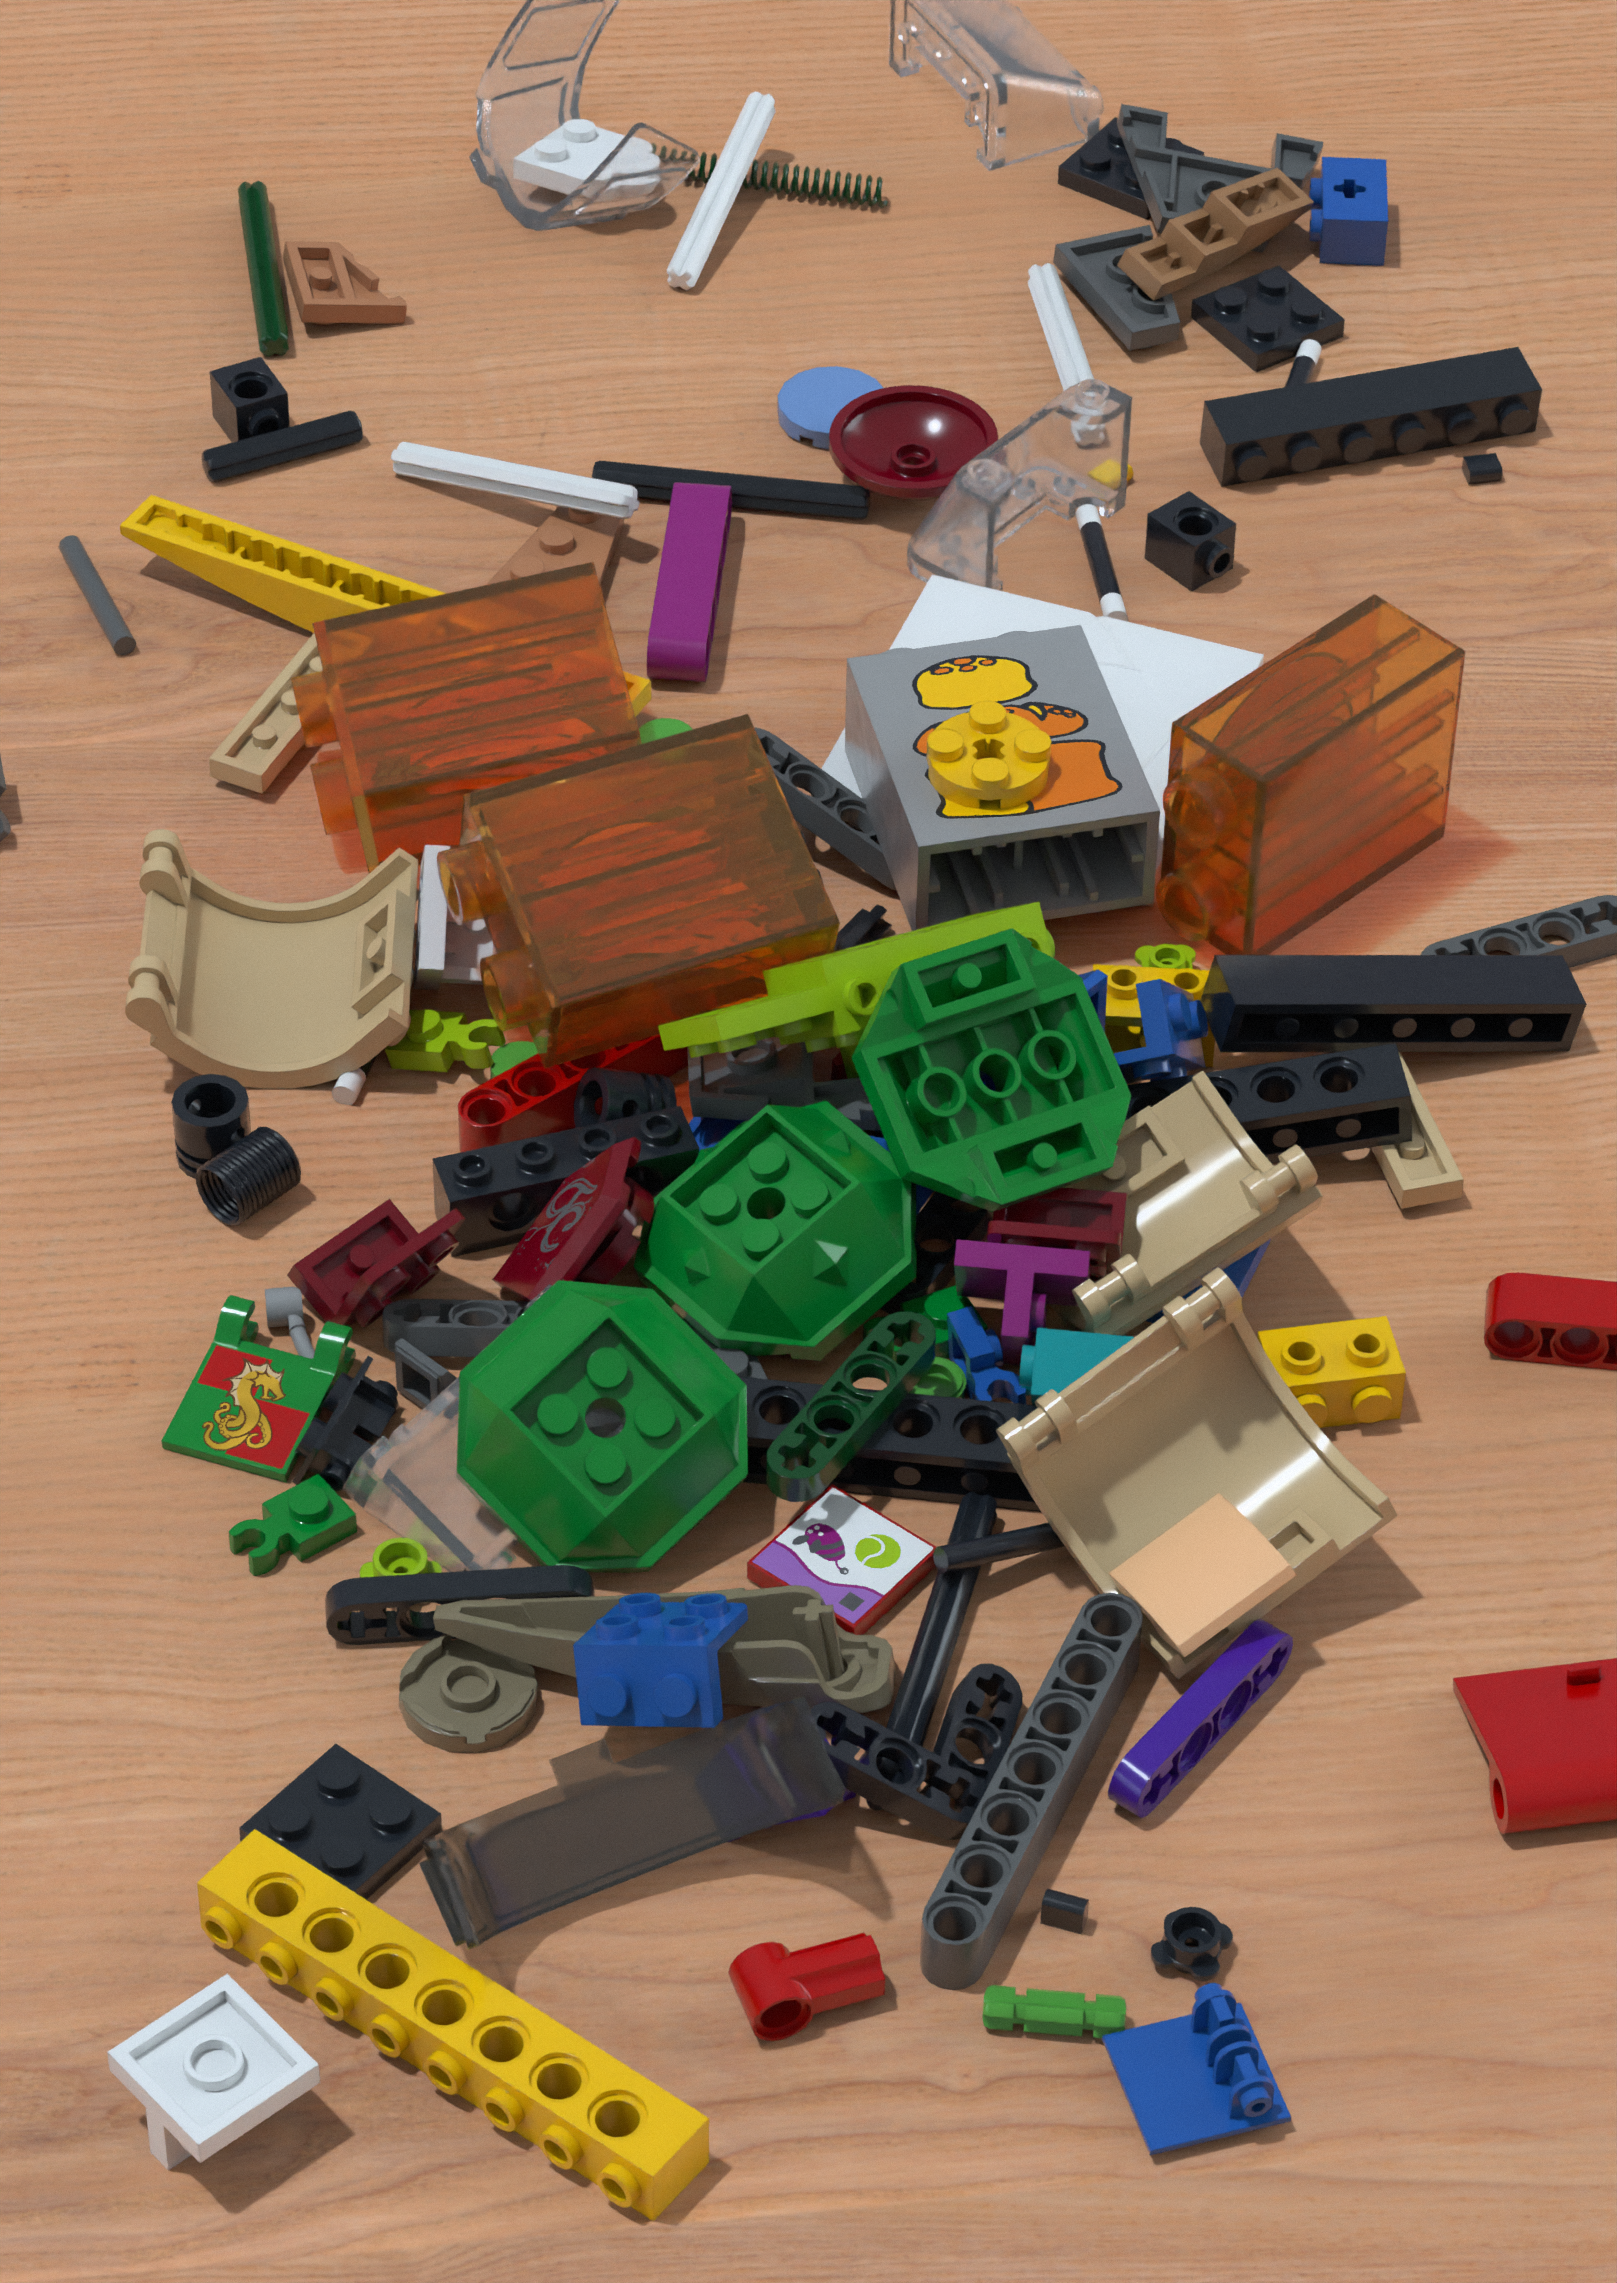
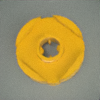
(1012, 774)

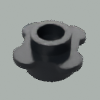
(1195, 1928)

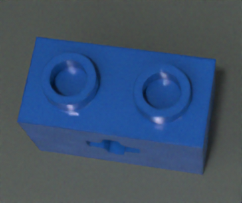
(1350, 211)

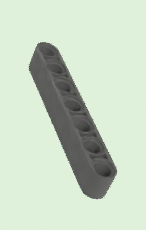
(1030, 1792)

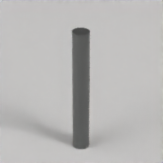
(97, 595)

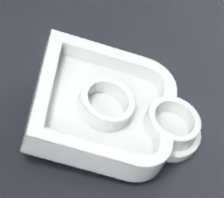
(565, 156)

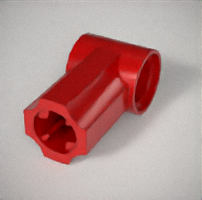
(786, 1988)

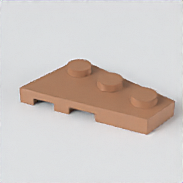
(564, 541)

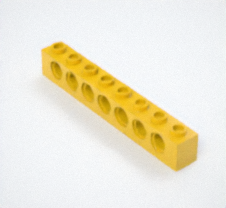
(454, 2025)

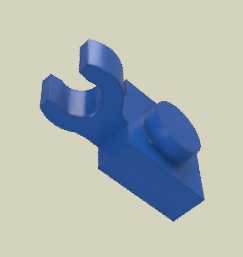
(980, 1357)

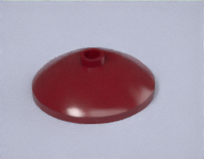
(908, 439)

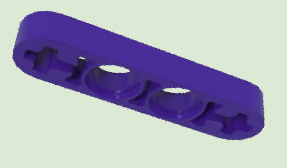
(1200, 1718)

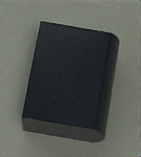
(1482, 468)
(1064, 1911)

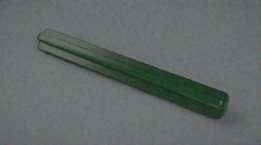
(263, 269)

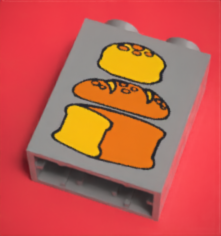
(1072, 847)

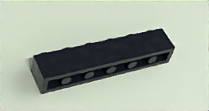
(1370, 416)
(1391, 999)

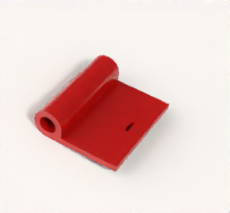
(1547, 1742)

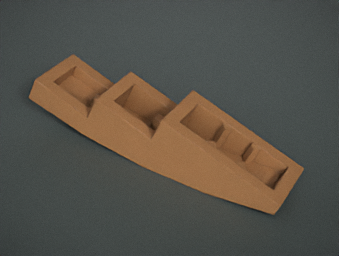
(1214, 236)

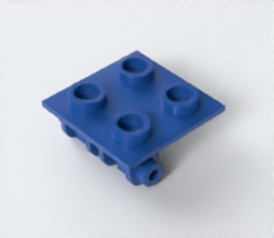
(1196, 2075)

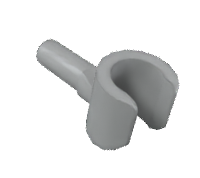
(286, 1309)

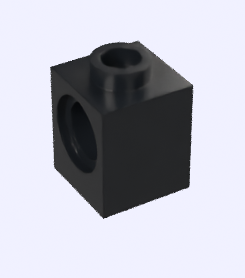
(248, 400)
(1190, 541)

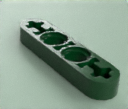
(843, 1401)

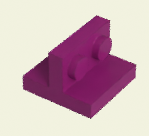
(1025, 1281)

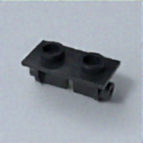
(357, 1407)

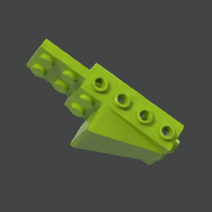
(835, 993)

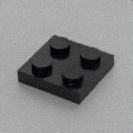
(1106, 173)
(1266, 318)
(347, 1821)

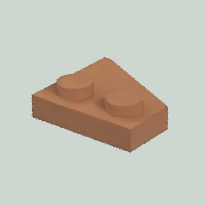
(336, 288)

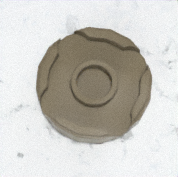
(466, 1696)

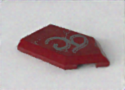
(571, 1224)

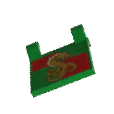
(254, 1400)

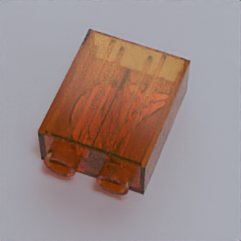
(459, 701)
(1309, 780)
(636, 889)

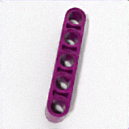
(689, 582)

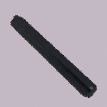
(747, 490)

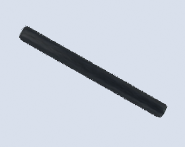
(937, 1636)

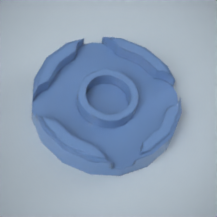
(816, 396)

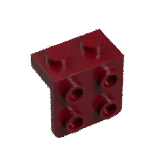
(1067, 1221)
(371, 1262)

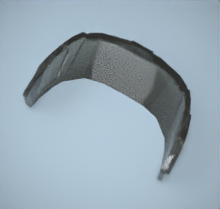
(627, 1818)

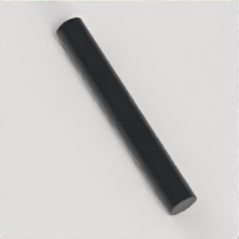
(996, 1548)

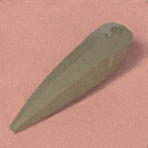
(779, 1654)

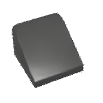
(418, 1375)

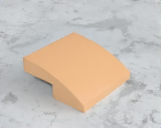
(1202, 1574)

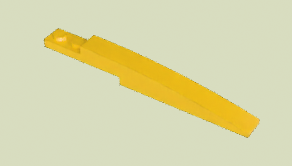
(278, 573)

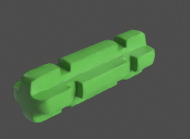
(1053, 2011)

